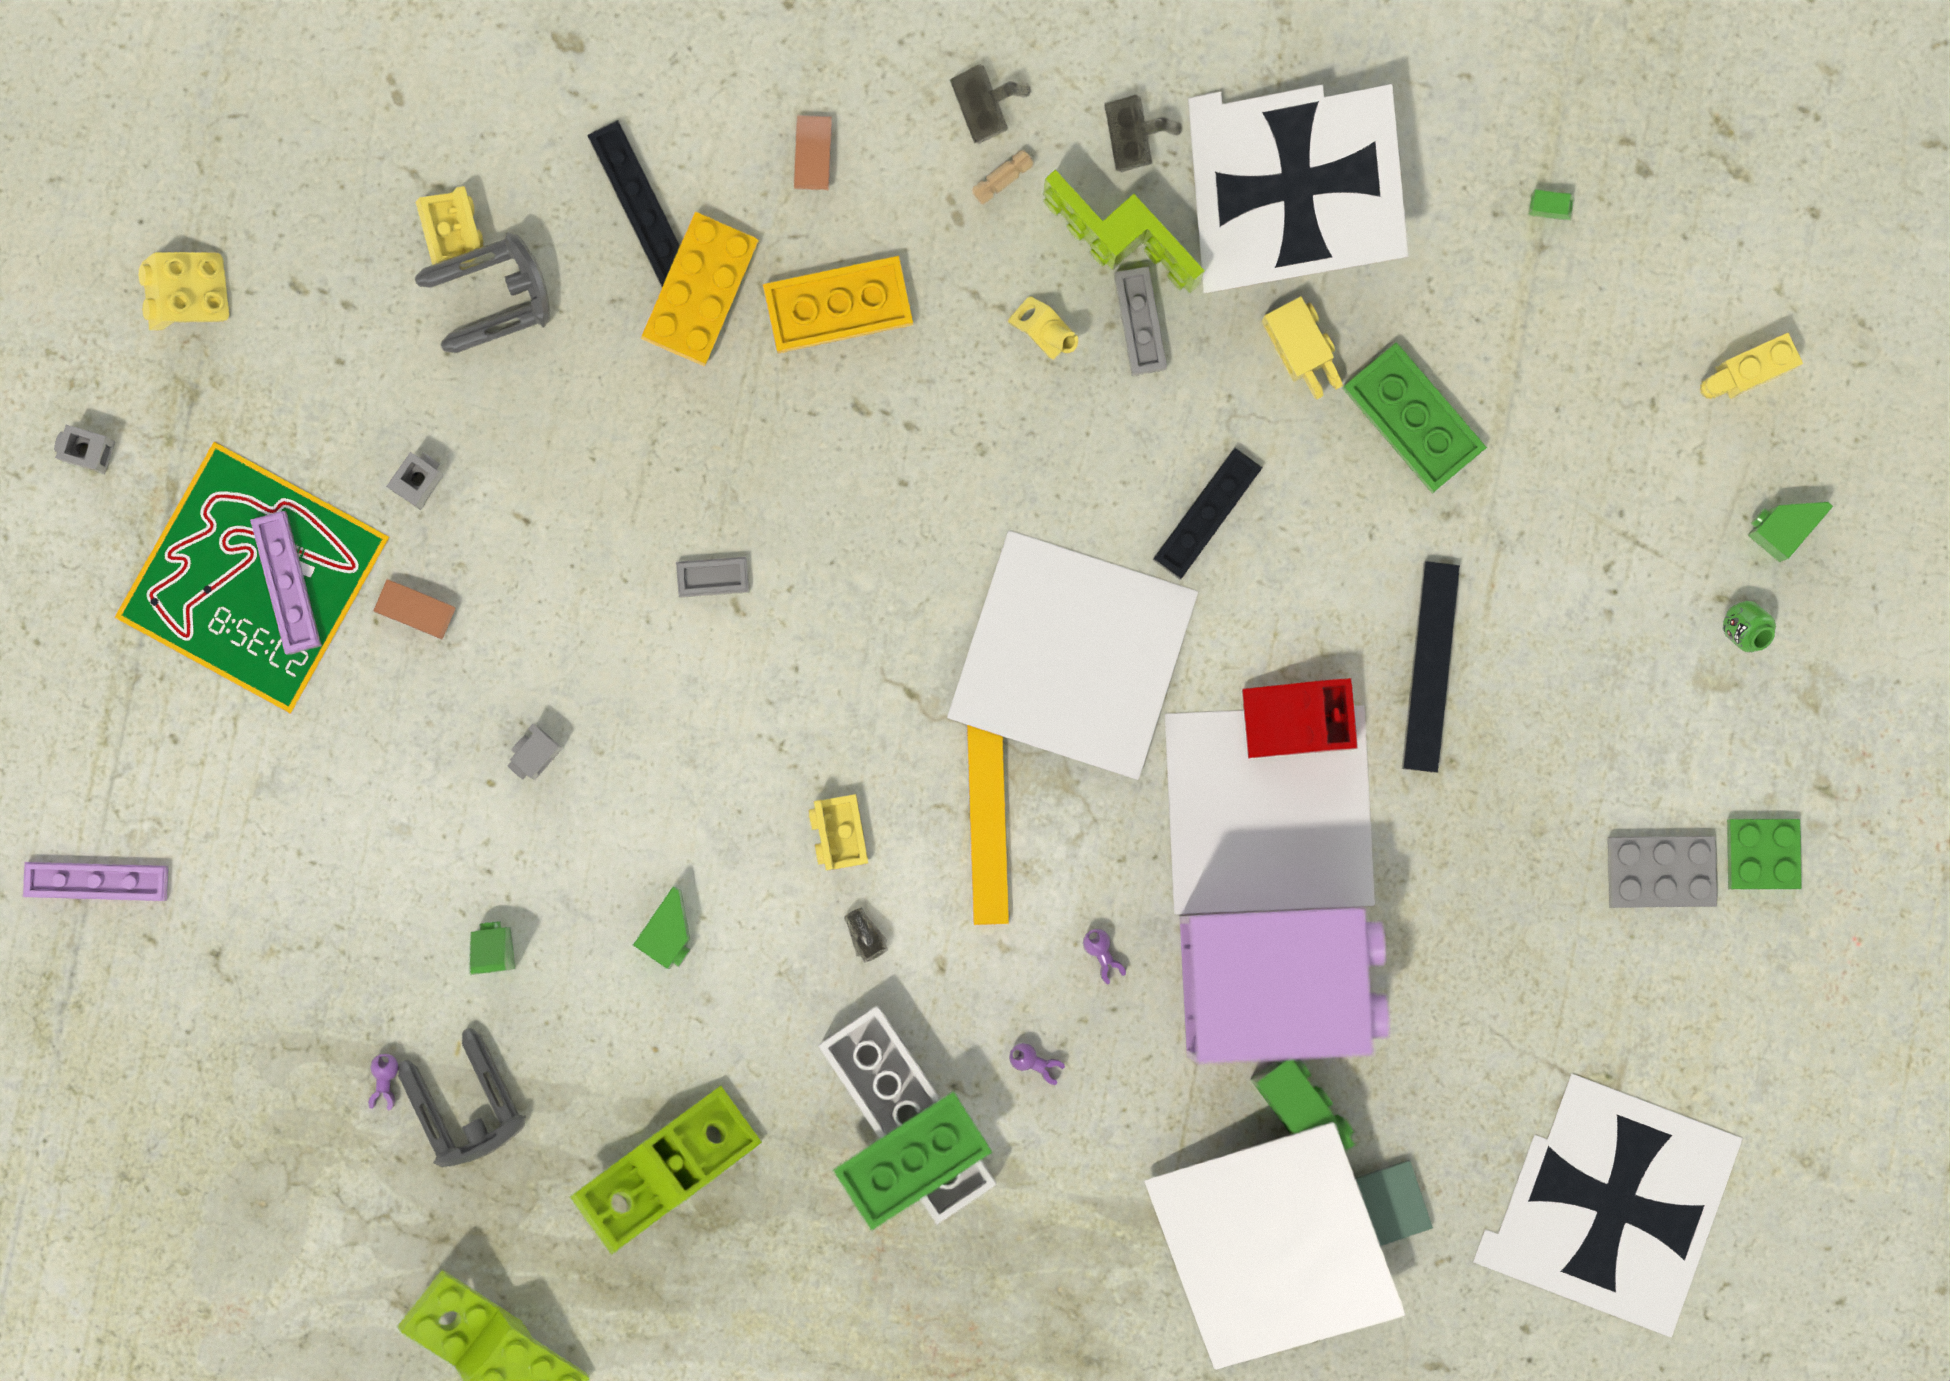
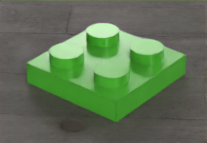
(1764, 854)

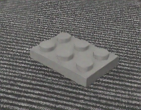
(1662, 872)

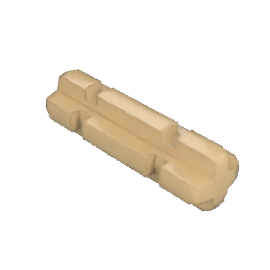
(1002, 177)

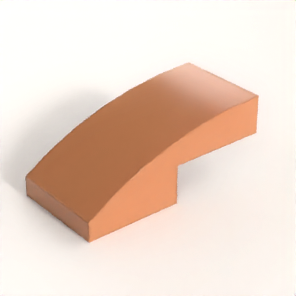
(812, 152)
(414, 609)

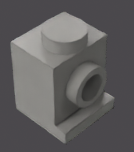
(98, 451)
(403, 480)
(533, 753)

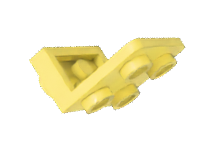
(183, 288)

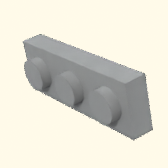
(1140, 321)

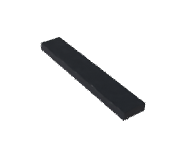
(636, 197)
(1430, 667)

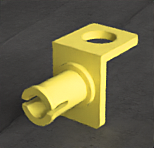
(1045, 328)

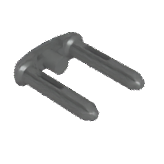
(527, 279)
(480, 1141)

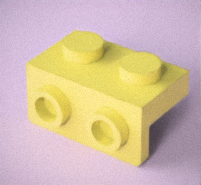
(449, 225)
(839, 832)

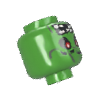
(1749, 626)

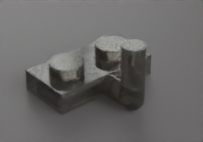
(980, 102)
(1131, 131)

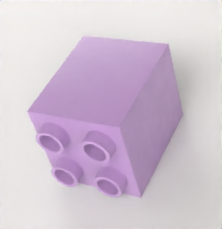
(1281, 985)

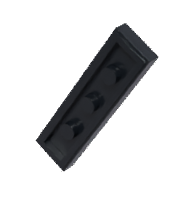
(1207, 513)

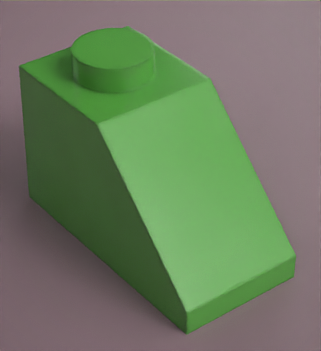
(1786, 527)
(666, 932)
(491, 949)

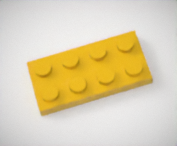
(699, 289)
(838, 304)

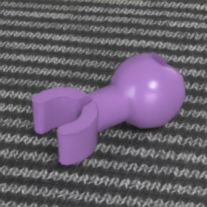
(1100, 948)
(1028, 1060)
(383, 1073)

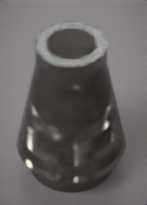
(865, 936)

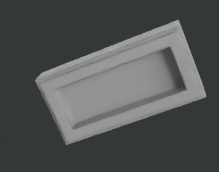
(712, 577)

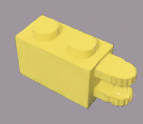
(1302, 344)
(1752, 368)

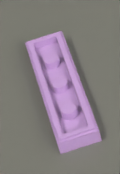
(285, 582)
(95, 881)

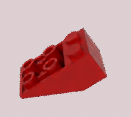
(1300, 718)

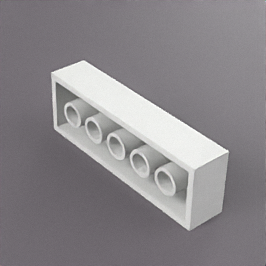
(893, 1090)

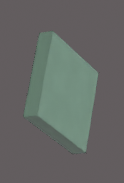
(1394, 1202)

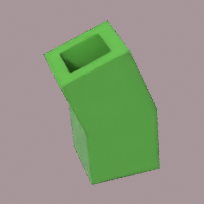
(1551, 205)

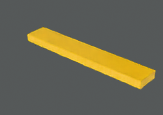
(987, 827)

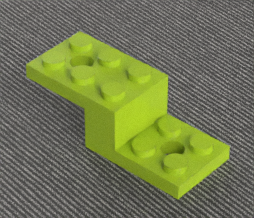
(1122, 233)
(665, 1170)
(483, 1338)

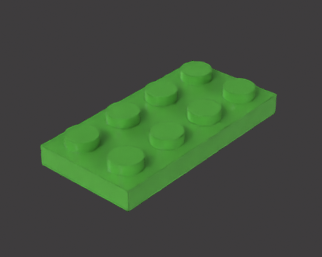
(1414, 417)
(912, 1160)

